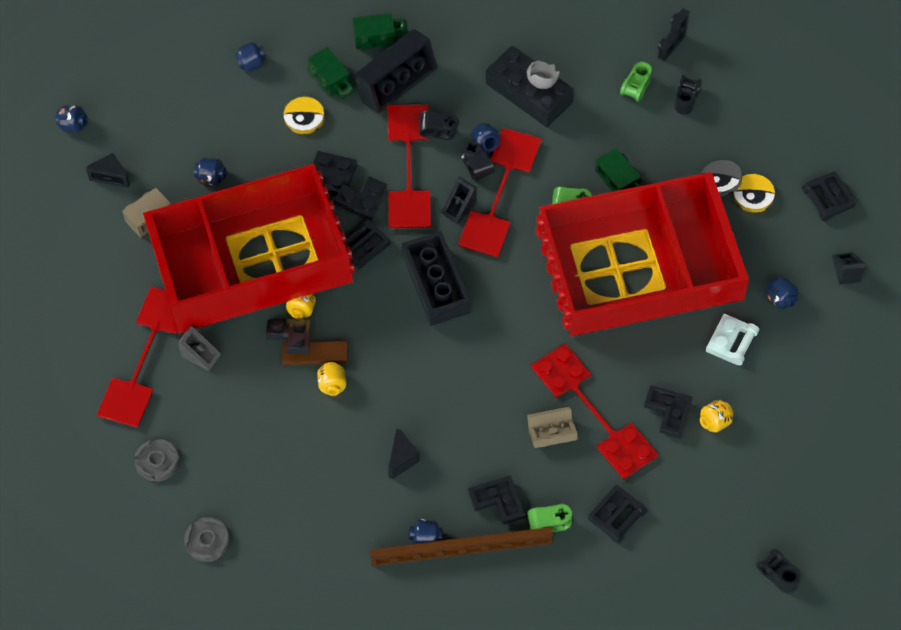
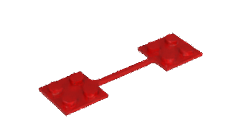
(407, 207)
(484, 231)
(126, 399)
(625, 448)

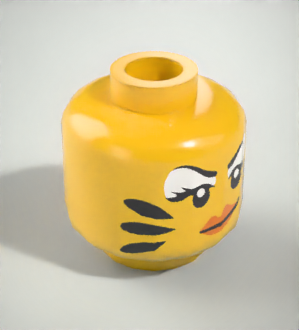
(302, 306)
(331, 379)
(716, 416)

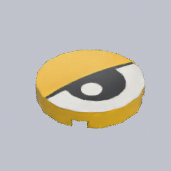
(304, 115)
(754, 193)

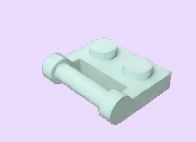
(725, 337)

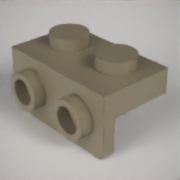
(551, 427)

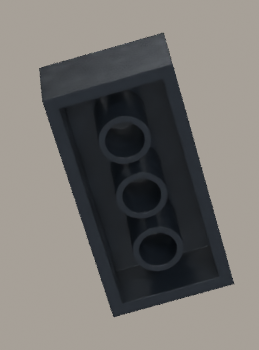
(395, 71)
(510, 80)
(436, 278)

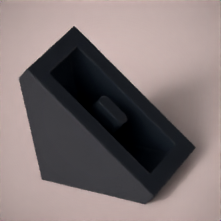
(108, 171)
(460, 201)
(848, 267)
(402, 455)

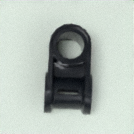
(686, 94)
(436, 126)
(476, 160)
(777, 567)

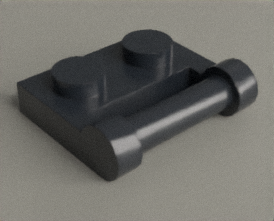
(834, 192)
(369, 245)
(612, 508)

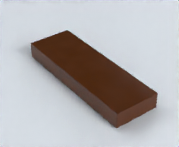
(318, 354)

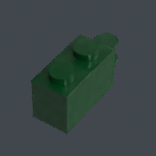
(378, 30)
(330, 73)
(617, 171)

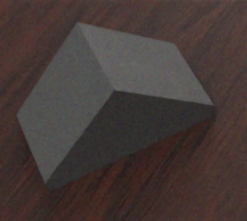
(198, 349)

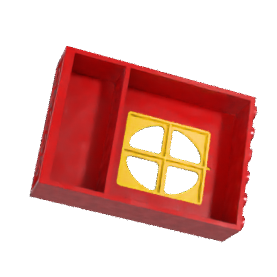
(678, 228)
(203, 236)

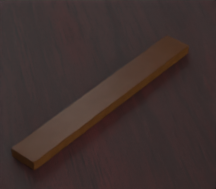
(461, 546)

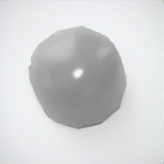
(542, 75)

